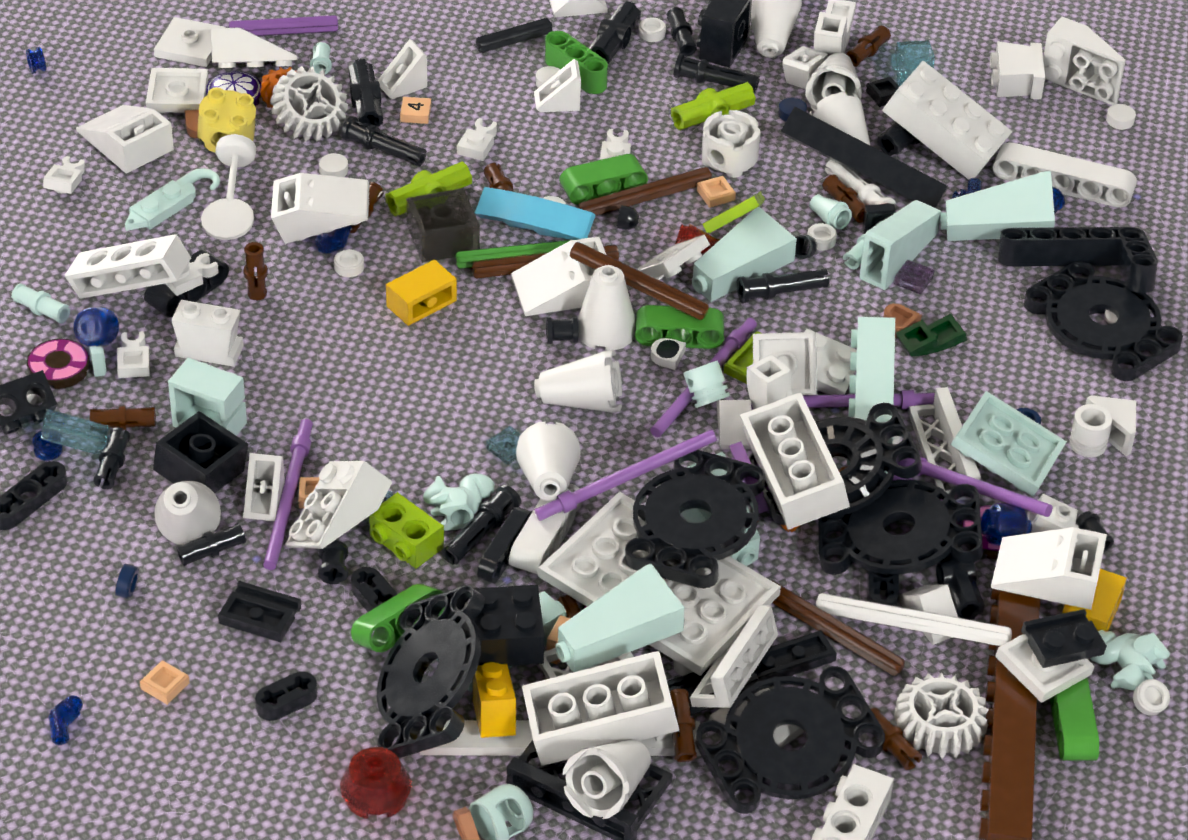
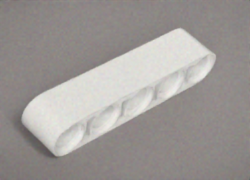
(1068, 174)

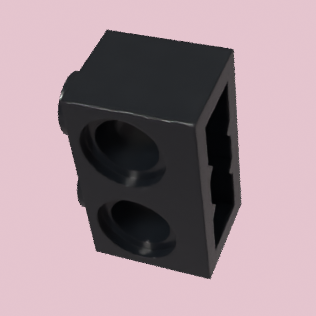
(15, 396)

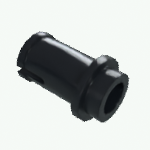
(1091, 523)

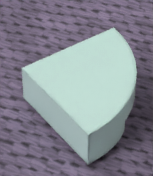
(98, 360)

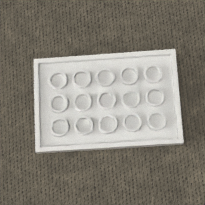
(713, 616)

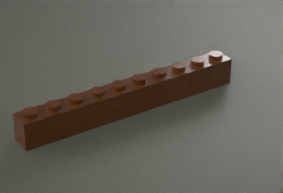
(1012, 733)

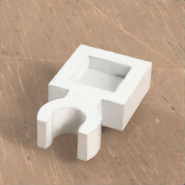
(477, 142)
(615, 145)
(64, 178)
(193, 274)
(133, 357)

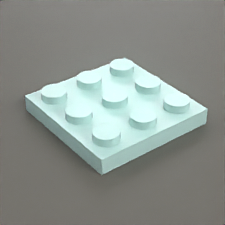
(1008, 443)

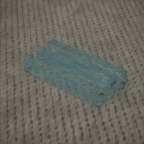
(74, 432)

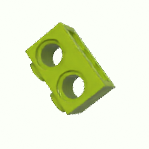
(406, 530)

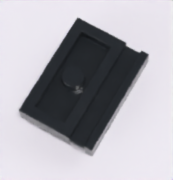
(259, 611)
(1063, 638)

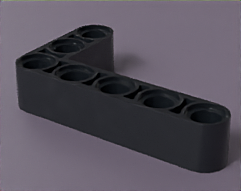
(1095, 245)

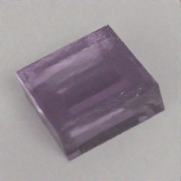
(914, 277)

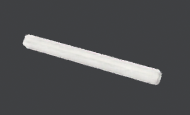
(914, 619)

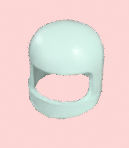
(501, 805)

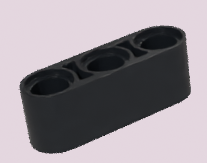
(166, 302)

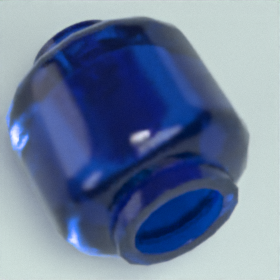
(96, 326)
(1004, 521)

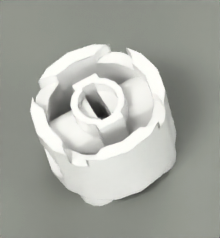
(730, 142)

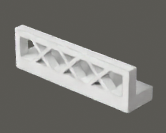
(949, 426)
(738, 662)

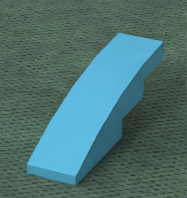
(535, 213)

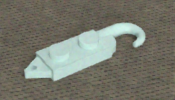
(168, 200)

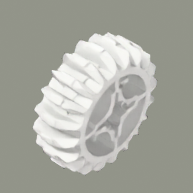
(292, 97)
(949, 714)

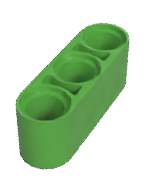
(563, 48)
(602, 177)
(661, 322)
(385, 619)
(1075, 723)

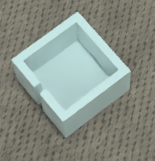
(210, 391)

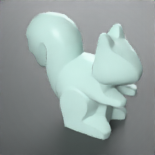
(460, 502)
(1135, 656)

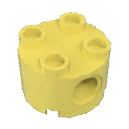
(225, 114)

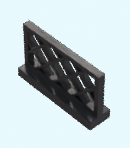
(547, 789)

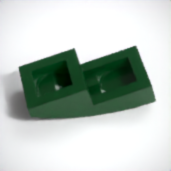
(928, 339)

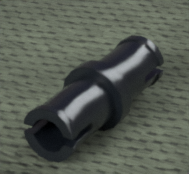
(681, 31)
(111, 458)
(211, 544)

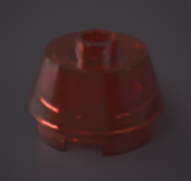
(375, 783)

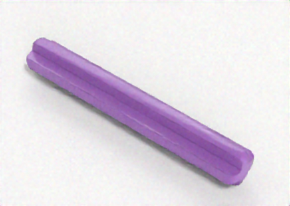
(285, 26)

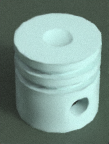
(706, 383)

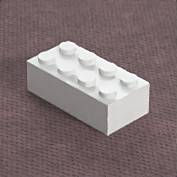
(947, 120)
(795, 461)
(600, 707)

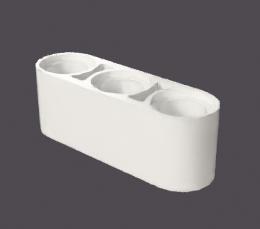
(539, 539)

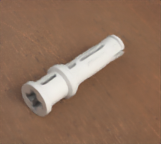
(868, 193)

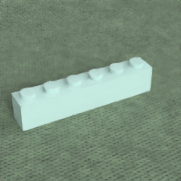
(873, 367)

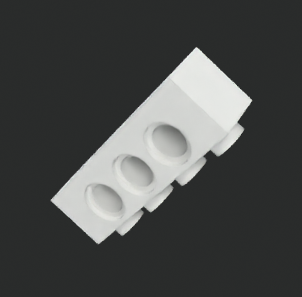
(128, 266)
(858, 807)

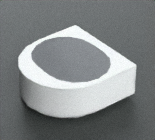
(667, 352)

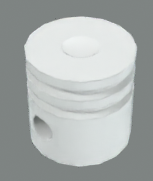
(1090, 430)

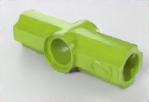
(710, 102)
(426, 183)

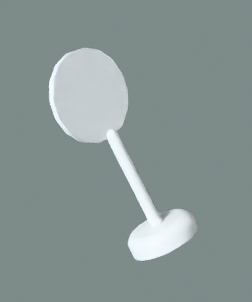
(229, 216)

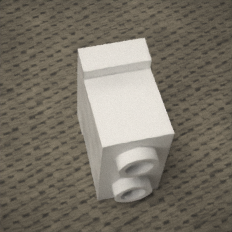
(1018, 70)
(207, 333)

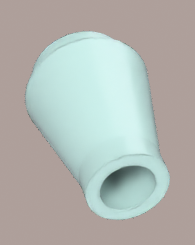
(831, 211)

